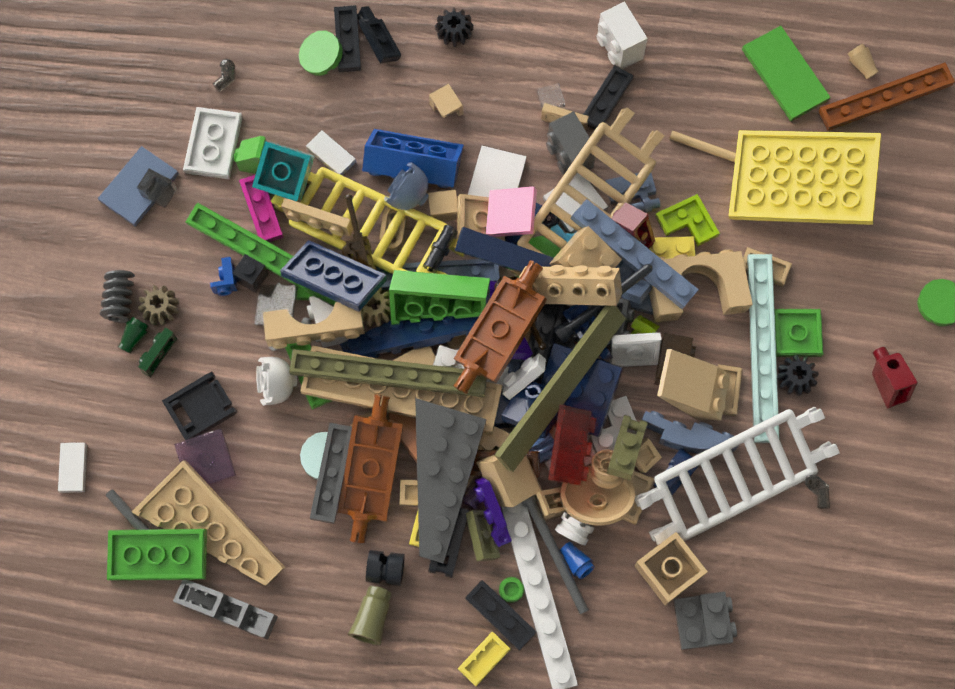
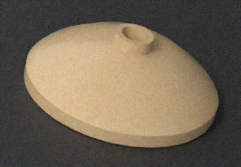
(598, 504)

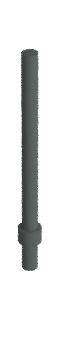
(557, 557)

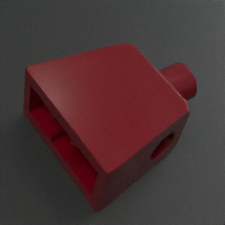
(893, 377)

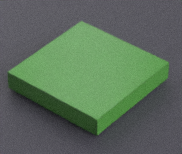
(798, 332)

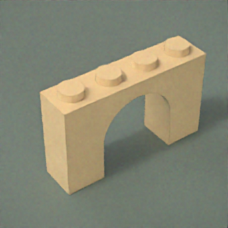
(724, 269)

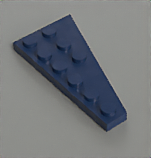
(407, 334)

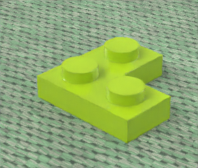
(689, 214)

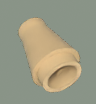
(863, 61)

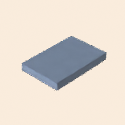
(122, 192)

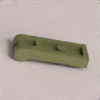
(626, 448)

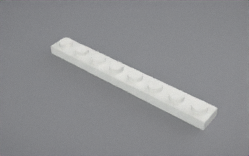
(539, 597)

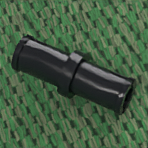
(440, 248)

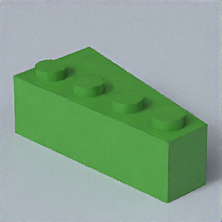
(436, 296)

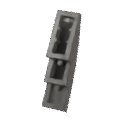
(225, 609)

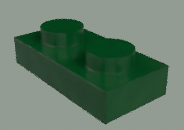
(161, 345)

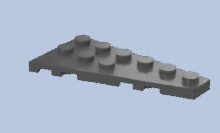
(445, 457)

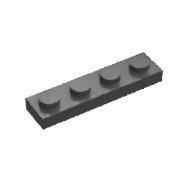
(331, 474)

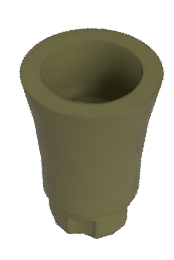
(371, 616)

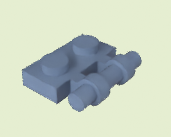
(647, 189)

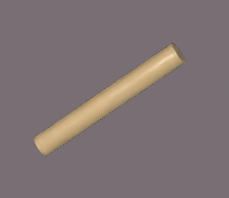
(703, 146)

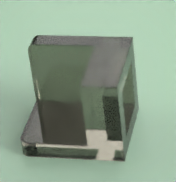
(157, 188)

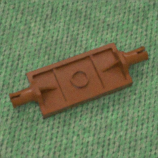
(500, 328)
(370, 468)

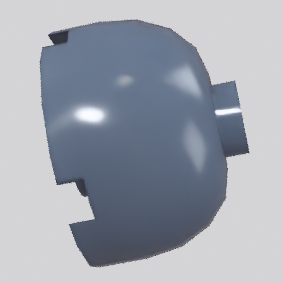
(408, 189)

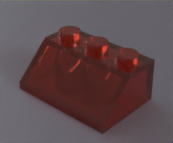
(572, 446)

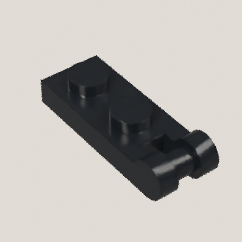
(454, 547)

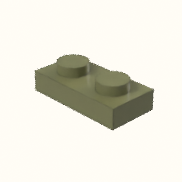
(480, 532)

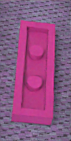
(261, 211)

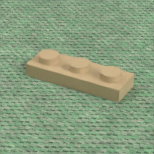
(317, 218)

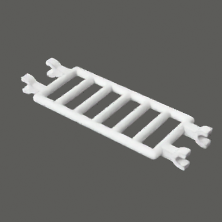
(810, 458)

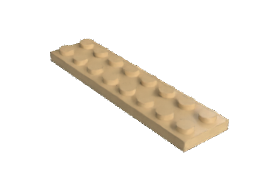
(402, 399)

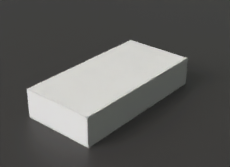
(330, 153)
(72, 467)

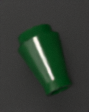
(133, 333)

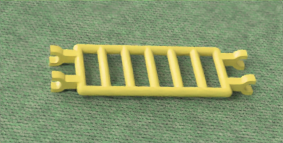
(362, 191)

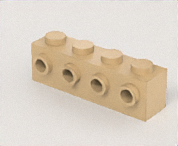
(579, 285)

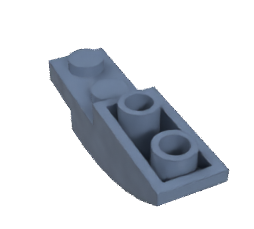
(676, 436)

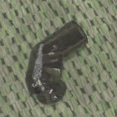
(228, 72)

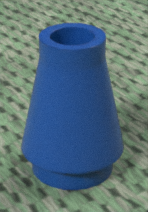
(577, 561)

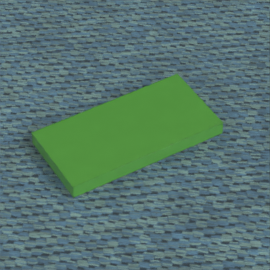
(786, 73)
(157, 554)

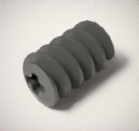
(115, 295)

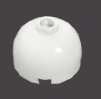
(274, 380)

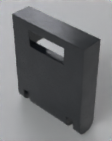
(203, 404)

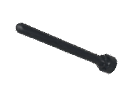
(567, 330)

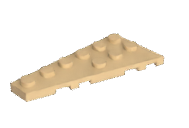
(190, 503)

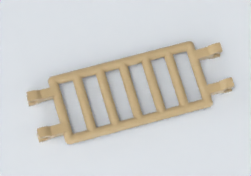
(577, 167)

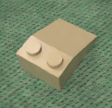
(694, 386)

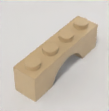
(284, 329)

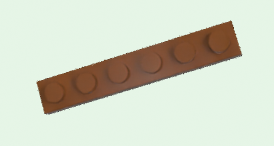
(886, 96)

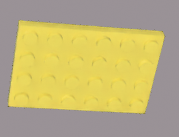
(805, 177)

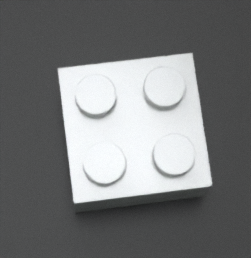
(621, 36)

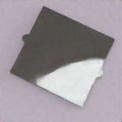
(275, 298)

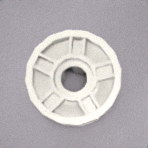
(574, 529)

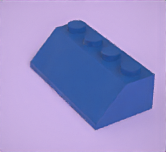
(391, 152)

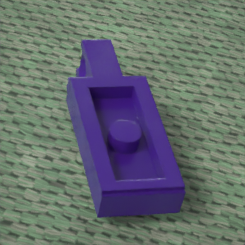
(493, 512)

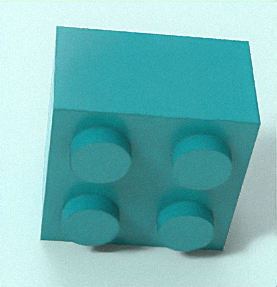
(283, 171)

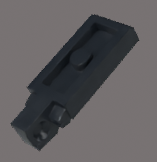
(378, 36)

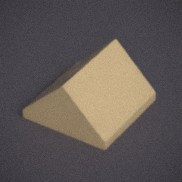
(509, 486)

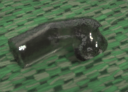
(820, 489)

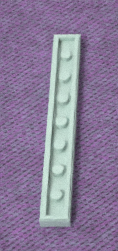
(762, 341)

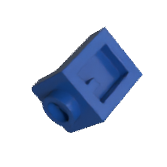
(229, 283)

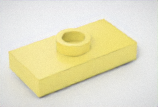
(484, 659)

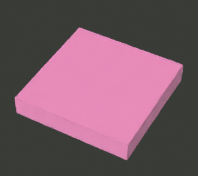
(511, 212)

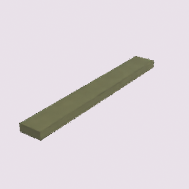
(381, 372)
(559, 387)

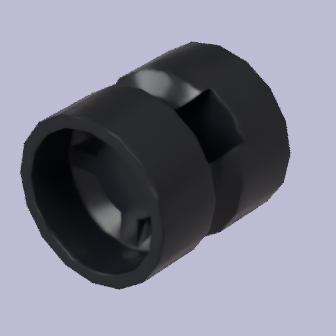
(385, 567)

